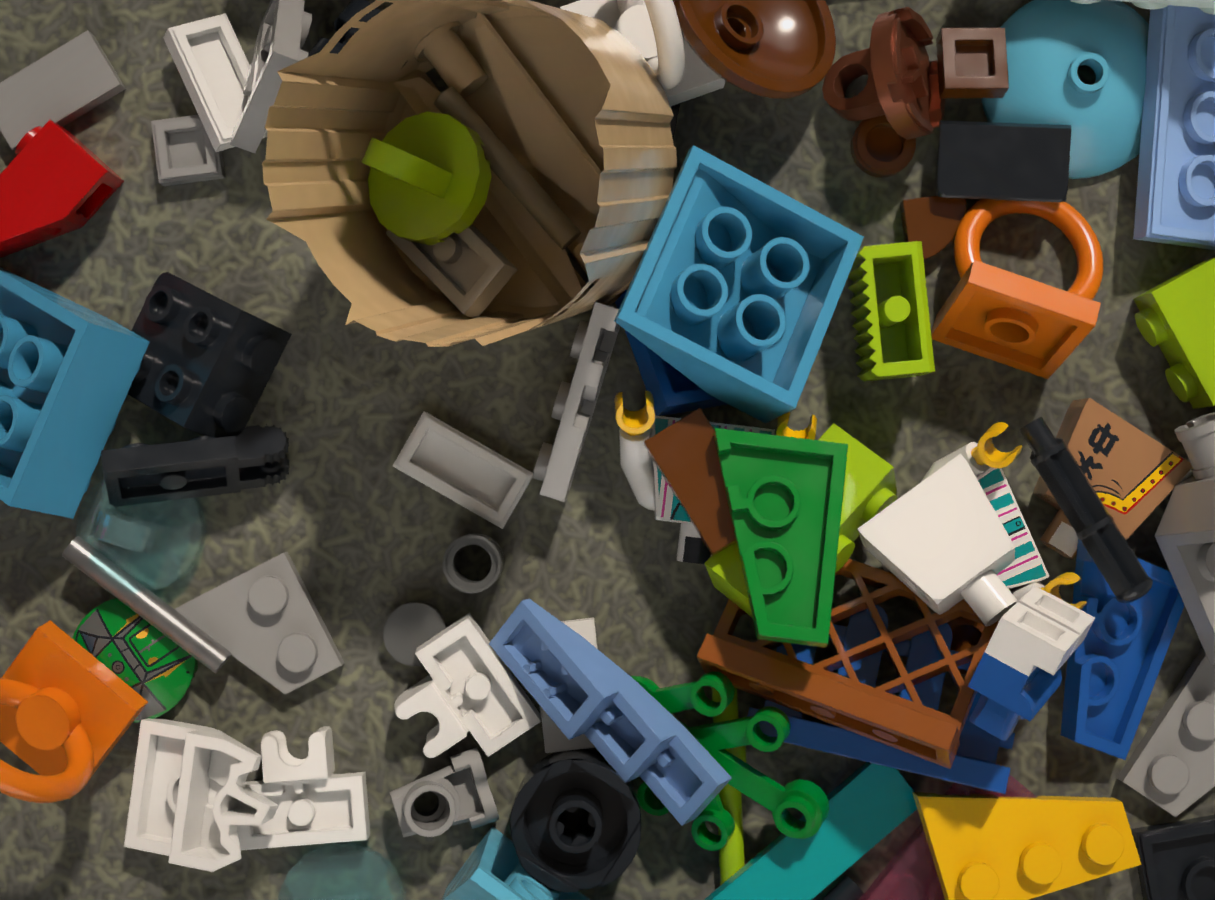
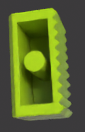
(891, 312)

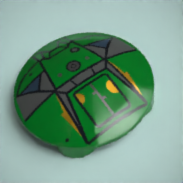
(138, 655)

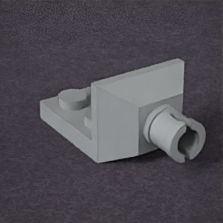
(1188, 530)

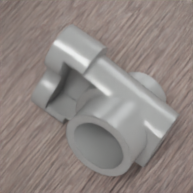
(461, 798)

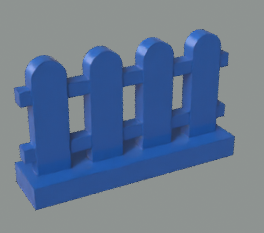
(977, 751)

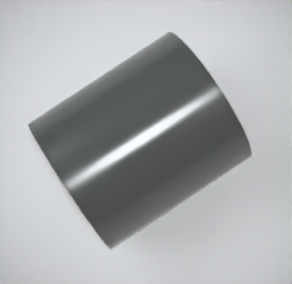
(453, 573)

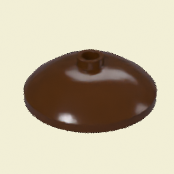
(762, 44)

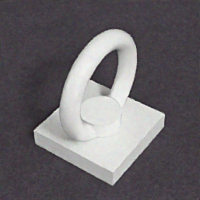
(657, 35)

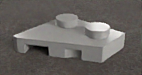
(276, 47)
(268, 624)

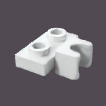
(467, 692)
(310, 798)

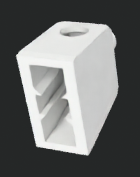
(946, 543)

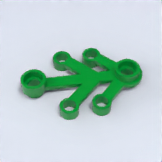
(735, 733)

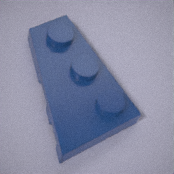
(1119, 658)

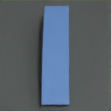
(619, 717)

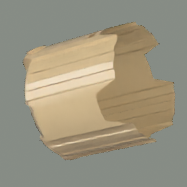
(554, 91)

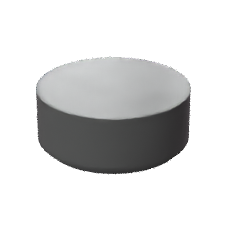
(411, 627)

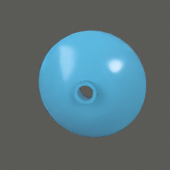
(1043, 55)

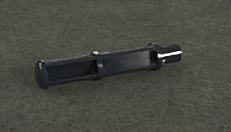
(1086, 513)

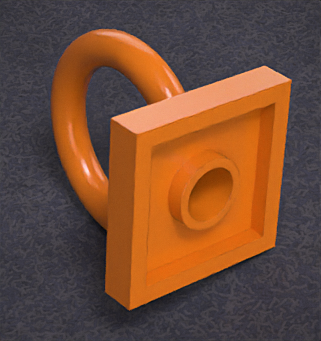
(1013, 315)
(60, 716)

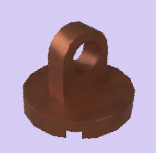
(899, 77)

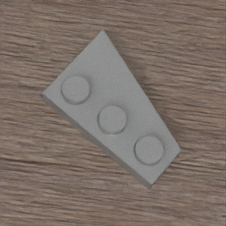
(577, 402)
(1178, 751)

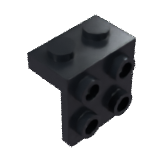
(203, 358)

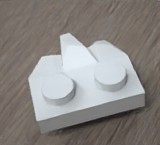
(192, 794)

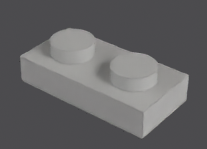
(462, 267)

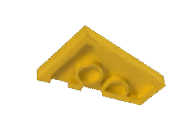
(1023, 844)

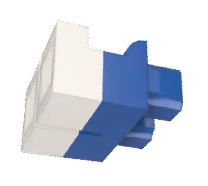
(1025, 660)

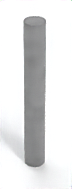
(146, 604)

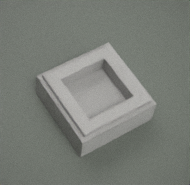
(185, 152)

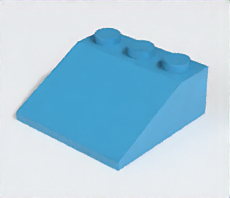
(738, 286)
(58, 394)

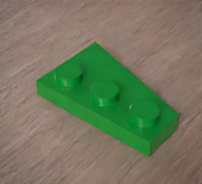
(786, 528)

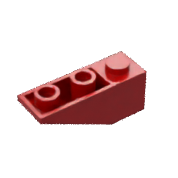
(50, 188)

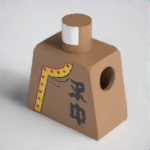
(1122, 466)

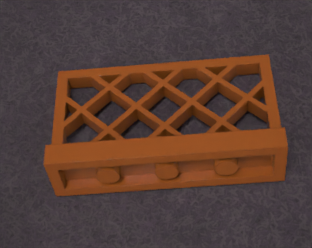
(845, 700)

